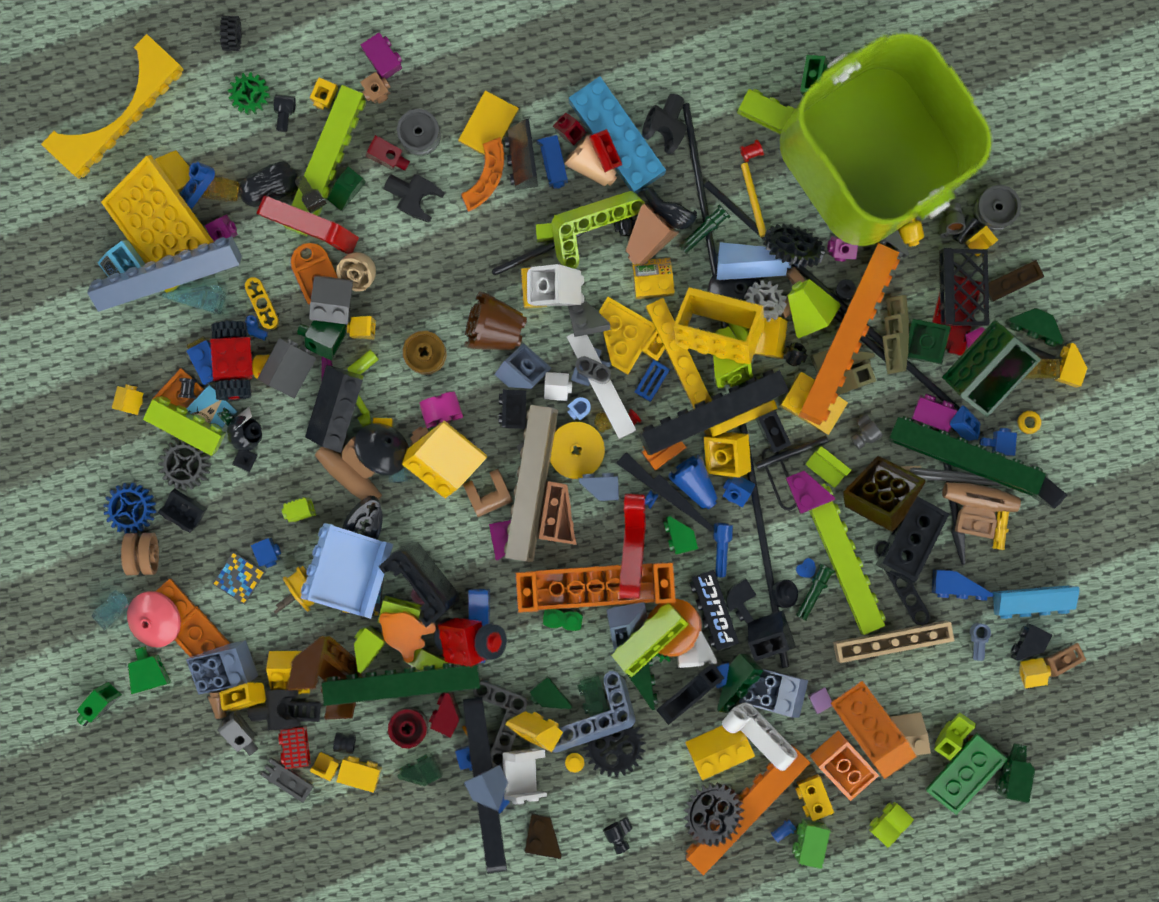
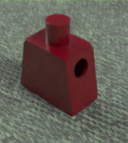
(380, 148)

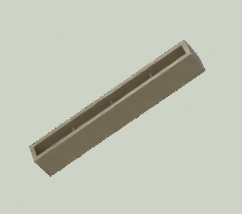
(531, 483)

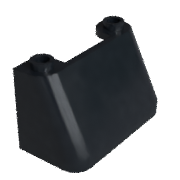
(424, 578)

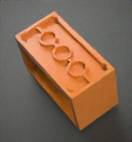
(873, 729)

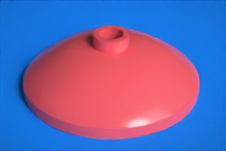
(160, 615)

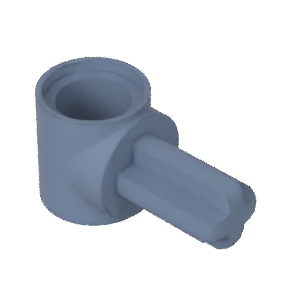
(979, 642)

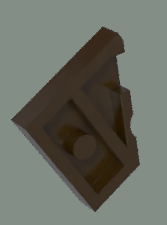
(542, 837)

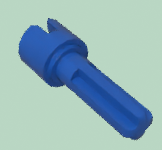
(722, 535)

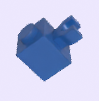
(1003, 442)

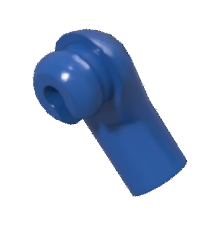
(253, 328)

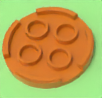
(686, 638)

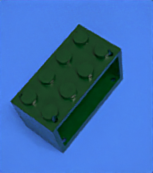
(991, 368)

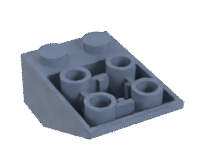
(222, 667)
(777, 693)

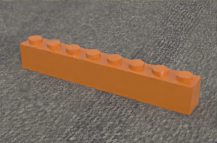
(755, 802)

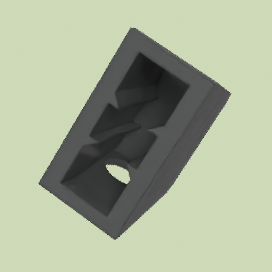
(235, 726)

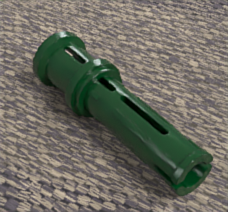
(711, 223)
(819, 583)

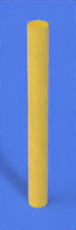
(753, 199)

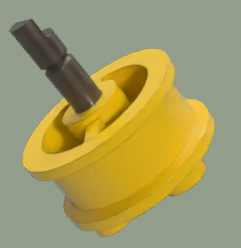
(295, 584)

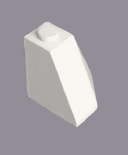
(698, 654)

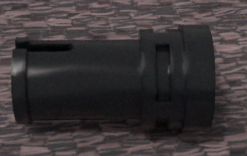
(970, 223)

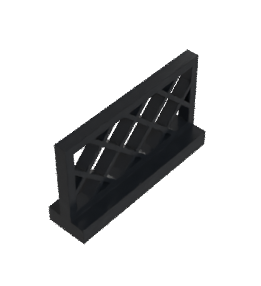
(947, 289)

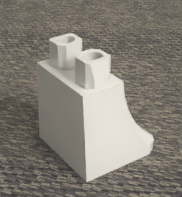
(554, 286)

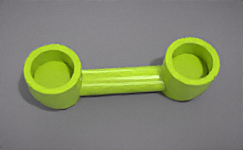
(365, 418)

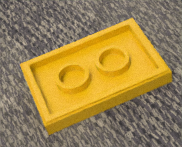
(489, 121)

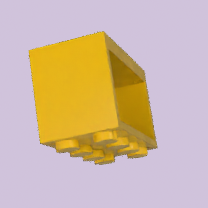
(721, 309)

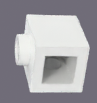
(557, 386)

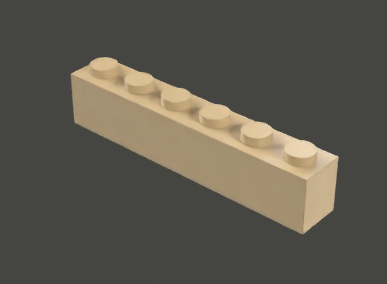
(893, 641)

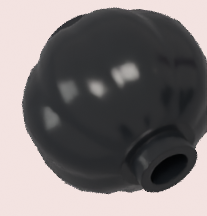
(245, 436)

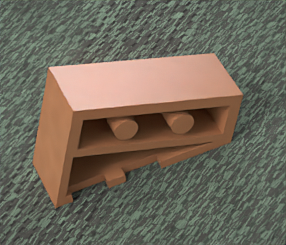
(556, 516)

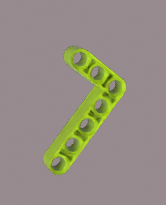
(593, 217)

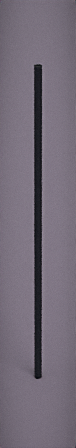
(808, 275)

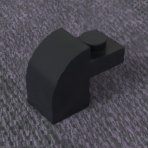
(737, 596)

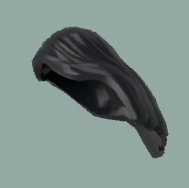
(272, 181)
(672, 212)

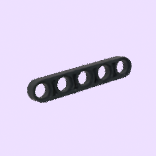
(904, 592)

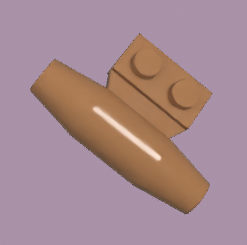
(348, 471)
(979, 507)

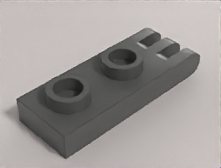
(287, 780)

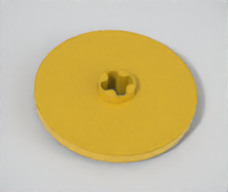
(589, 456)

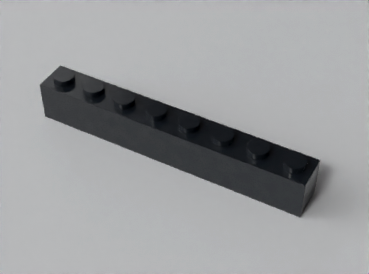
(713, 412)

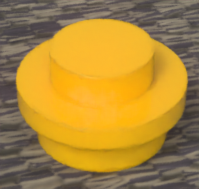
(574, 762)

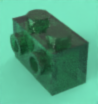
(593, 694)

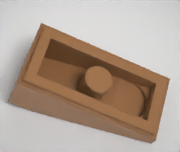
(1064, 659)

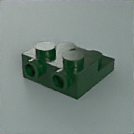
(927, 341)

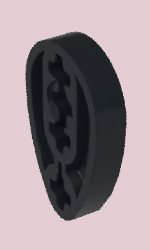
(360, 513)

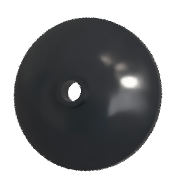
(729, 287)
(377, 454)

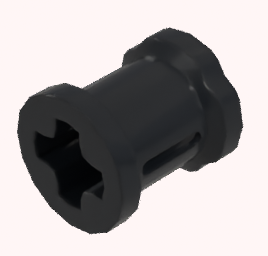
(187, 388)

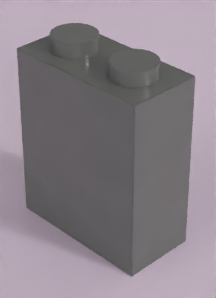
(287, 367)

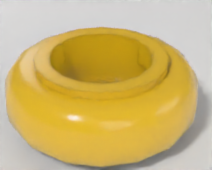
(1021, 424)

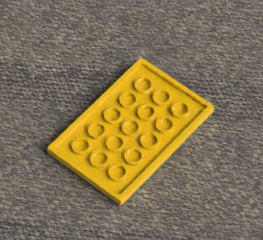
(154, 214)

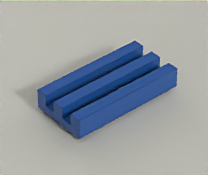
(643, 394)

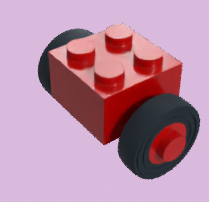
(468, 641)

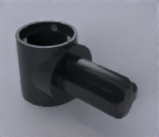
(284, 106)

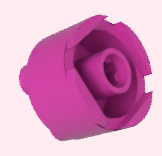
(440, 409)

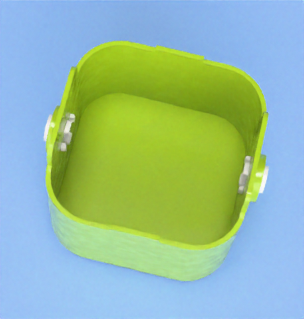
(884, 138)

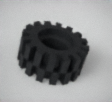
(230, 33)

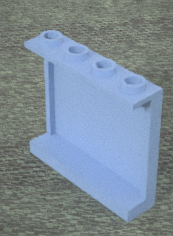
(346, 571)

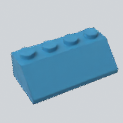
(1035, 600)

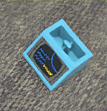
(120, 259)

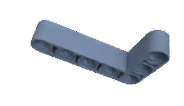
(597, 721)

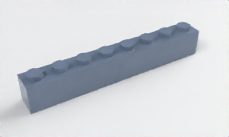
(164, 273)

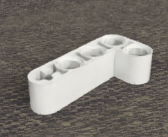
(761, 734)

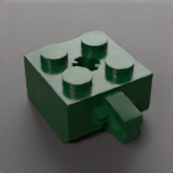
(1016, 775)

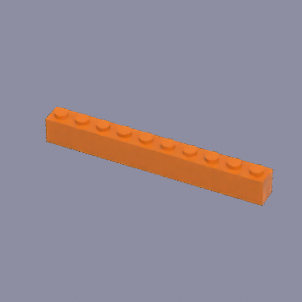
(848, 335)

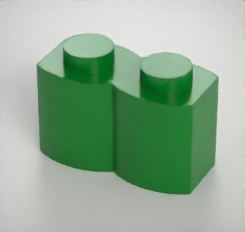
(569, 620)

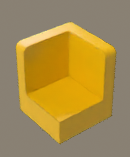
(982, 240)
(325, 766)

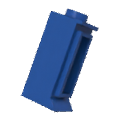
(553, 161)

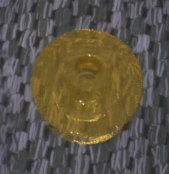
(602, 422)

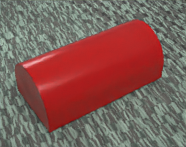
(605, 150)

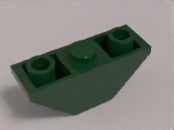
(1037, 325)

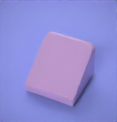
(820, 700)

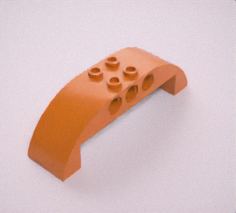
(590, 587)

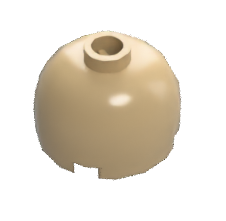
(358, 268)

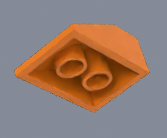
(844, 765)

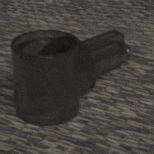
(311, 197)

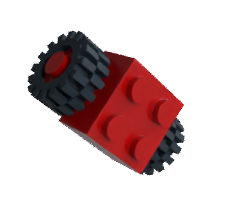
(231, 360)

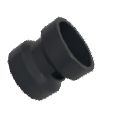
(842, 290)
(344, 743)

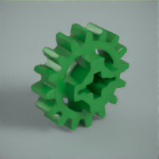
(241, 95)

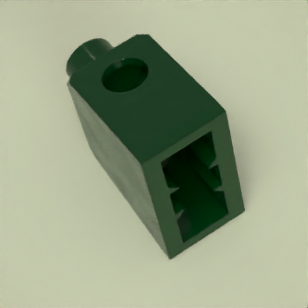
(323, 337)

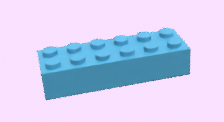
(602, 111)

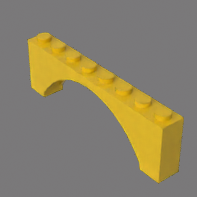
(81, 151)

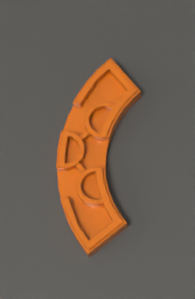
(490, 175)

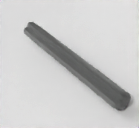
(951, 476)

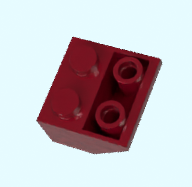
(447, 716)

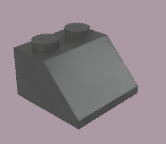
(331, 299)

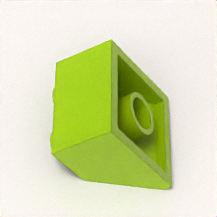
(367, 646)

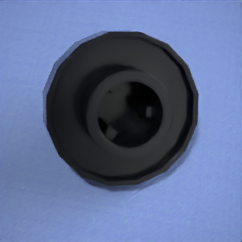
(784, 593)

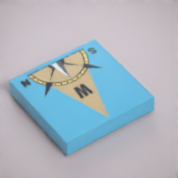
(208, 406)

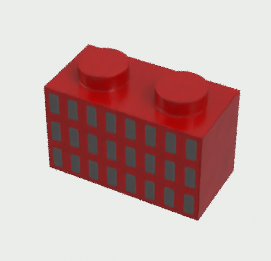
(295, 747)

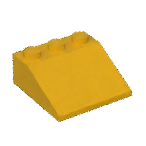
(443, 459)

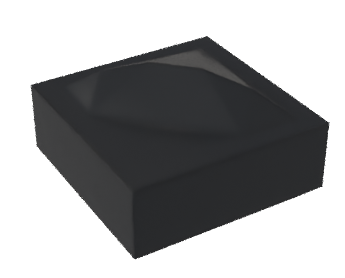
(245, 460)

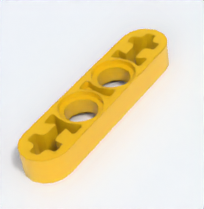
(743, 418)

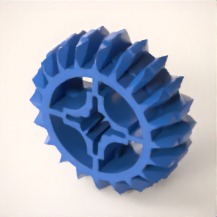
(125, 501)

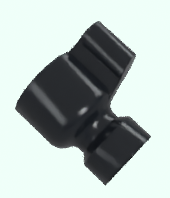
(615, 834)

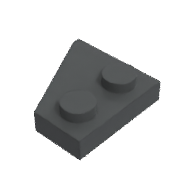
(587, 320)

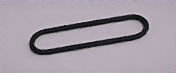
(773, 485)

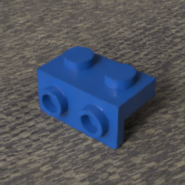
(201, 359)

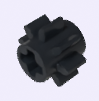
(625, 226)
(795, 354)

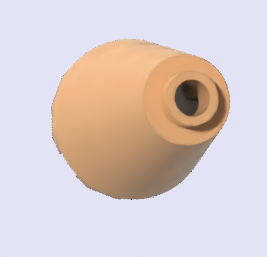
(586, 162)

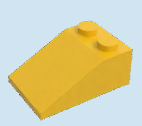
(797, 396)

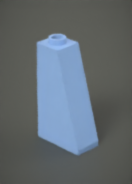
(747, 261)

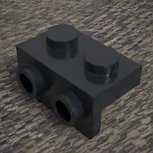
(513, 409)
(182, 511)

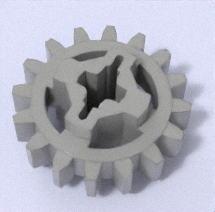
(768, 297)

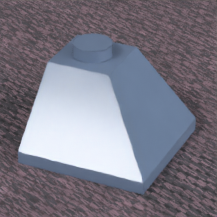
(522, 369)

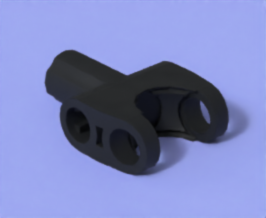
(666, 123)
(412, 193)
(275, 710)

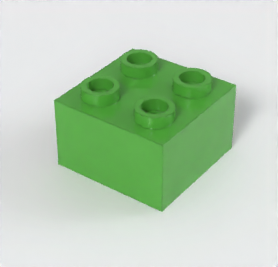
(811, 843)

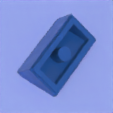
(966, 424)

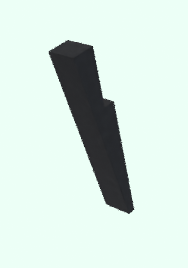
(662, 488)

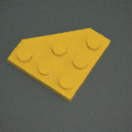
(627, 334)

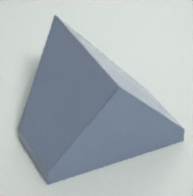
(488, 787)

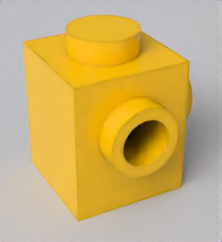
(128, 399)
(1034, 672)

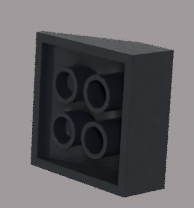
(521, 156)

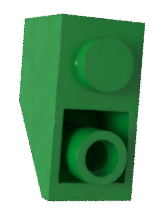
(681, 536)

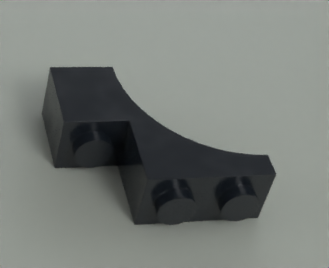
(690, 694)

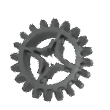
(194, 478)

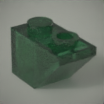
(422, 772)

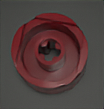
(401, 736)

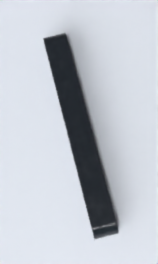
(482, 762)

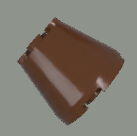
(493, 325)

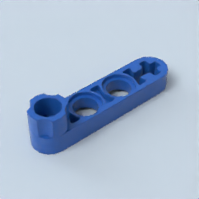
(201, 176)

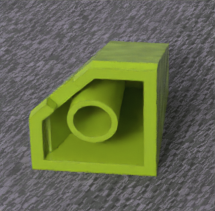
(811, 307)
(727, 370)

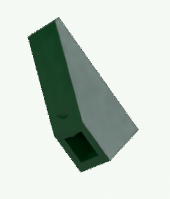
(741, 675)
(643, 682)

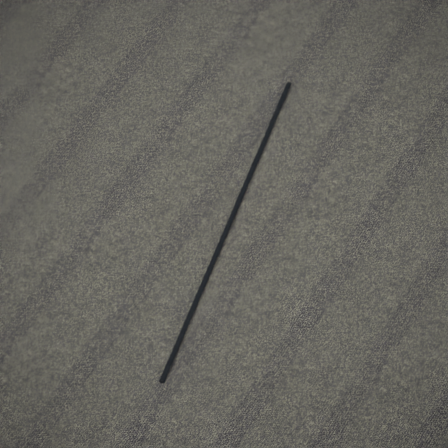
(743, 428)

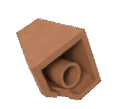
(648, 235)

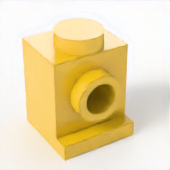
(323, 87)

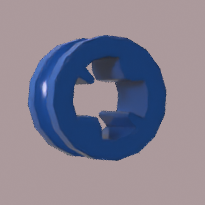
(650, 499)

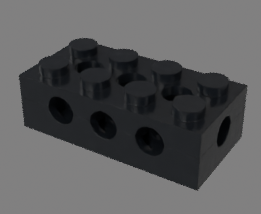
(924, 541)

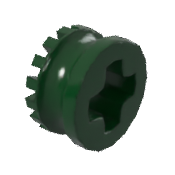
(225, 416)

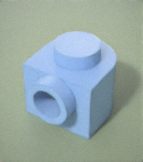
(579, 408)

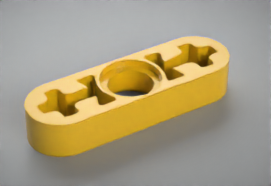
(260, 288)

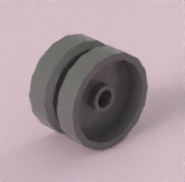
(420, 121)
(1001, 197)

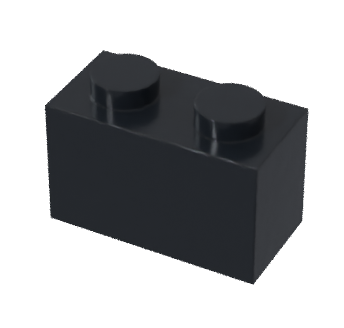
(773, 431)

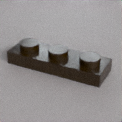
(1015, 280)

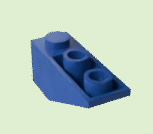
(952, 582)

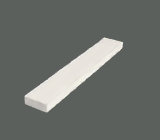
(605, 392)

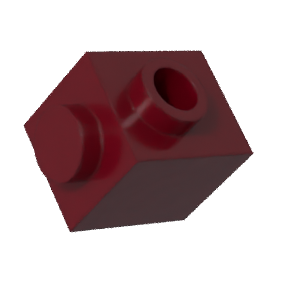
(569, 129)

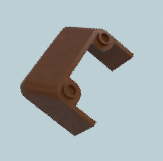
(323, 659)

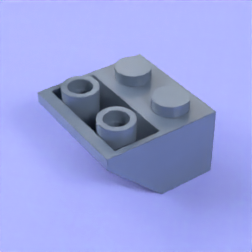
(602, 488)
(625, 621)

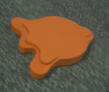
(404, 632)

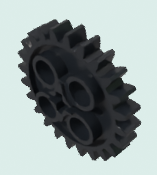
(794, 245)
(624, 760)
(700, 808)

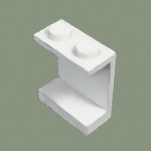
(521, 775)

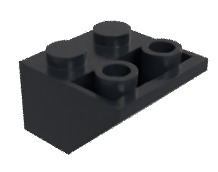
(769, 636)

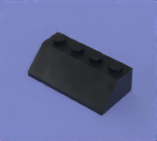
(334, 407)

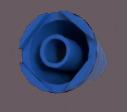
(695, 481)

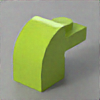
(952, 735)

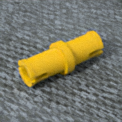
(1001, 530)

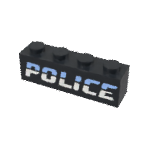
(714, 609)

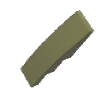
(897, 334)

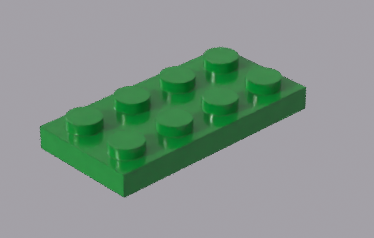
(966, 774)

